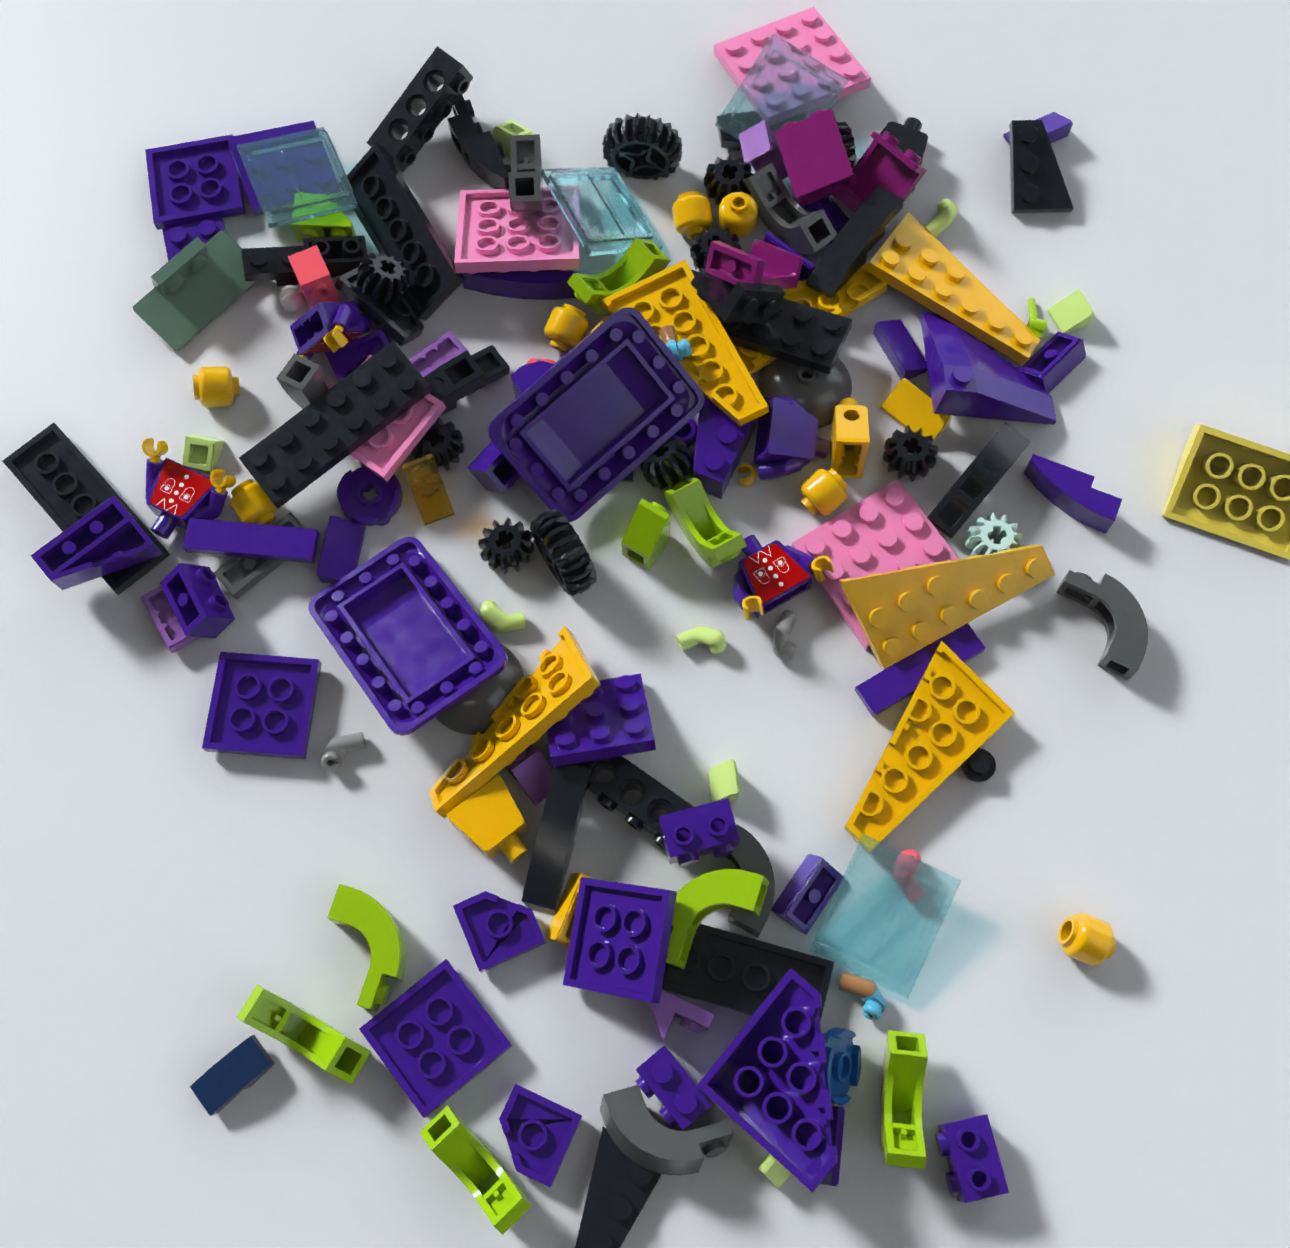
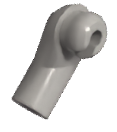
(781, 634)
(339, 748)

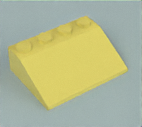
(1233, 490)

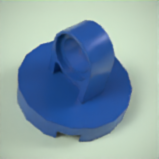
(843, 1064)

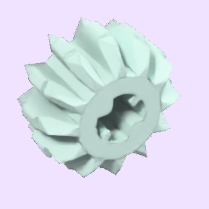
(995, 530)

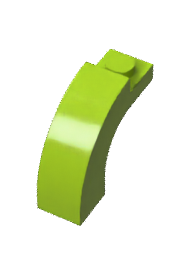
(637, 263)
(701, 524)
(708, 894)
(387, 947)
(304, 1033)
(902, 1100)
(476, 1168)

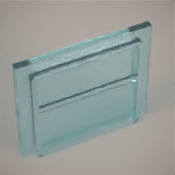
(781, 88)
(297, 177)
(599, 208)
(885, 915)

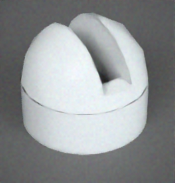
(291, 298)

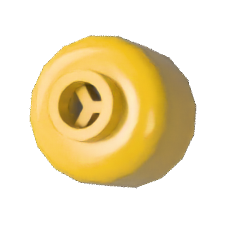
(738, 213)
(691, 214)
(566, 327)
(215, 386)
(824, 492)
(252, 503)
(1087, 939)

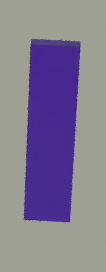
(251, 540)
(904, 676)

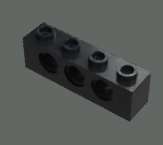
(421, 94)
(629, 777)

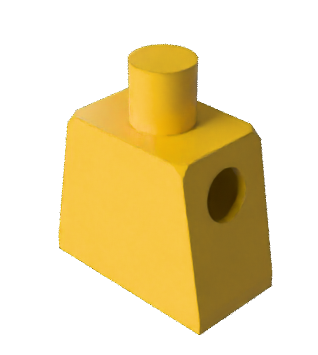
(849, 427)
(491, 821)

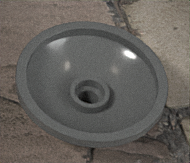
(816, 395)
(474, 710)

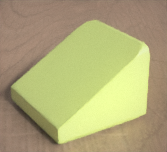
(505, 130)
(1071, 312)
(201, 452)
(724, 781)
(774, 1171)

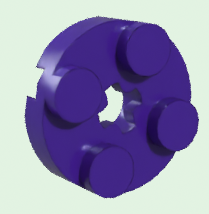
(374, 511)

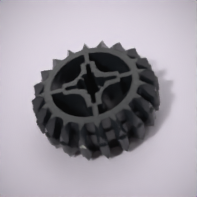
(642, 147)
(563, 552)

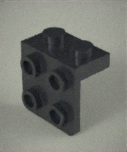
(739, 302)

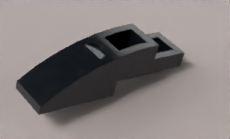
(478, 148)
(272, 263)
(466, 375)
(978, 480)

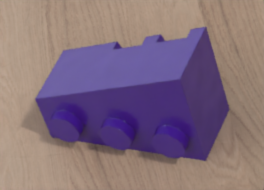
(718, 447)
(95, 546)

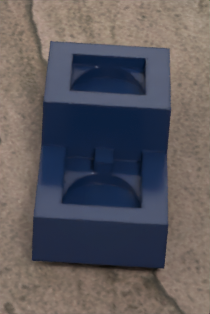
(231, 1075)

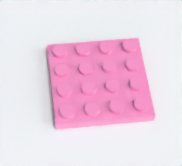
(803, 30)
(505, 241)
(871, 538)

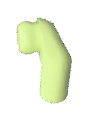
(947, 213)
(498, 620)
(705, 635)

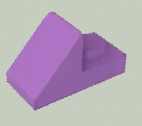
(761, 148)
(532, 774)
(691, 1016)

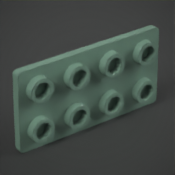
(194, 289)

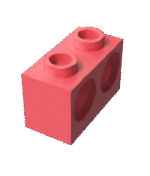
(313, 276)

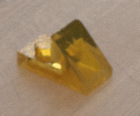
(428, 489)

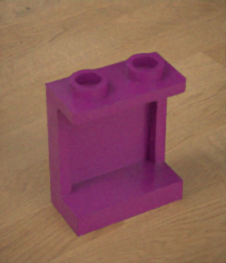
(815, 157)
(884, 167)
(763, 265)

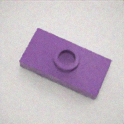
(437, 353)
(166, 620)

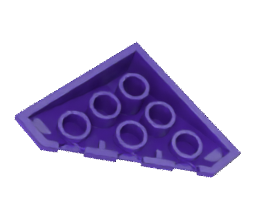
(975, 380)
(776, 1081)

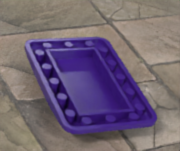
(596, 414)
(407, 635)

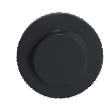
(979, 766)

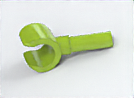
(1036, 325)

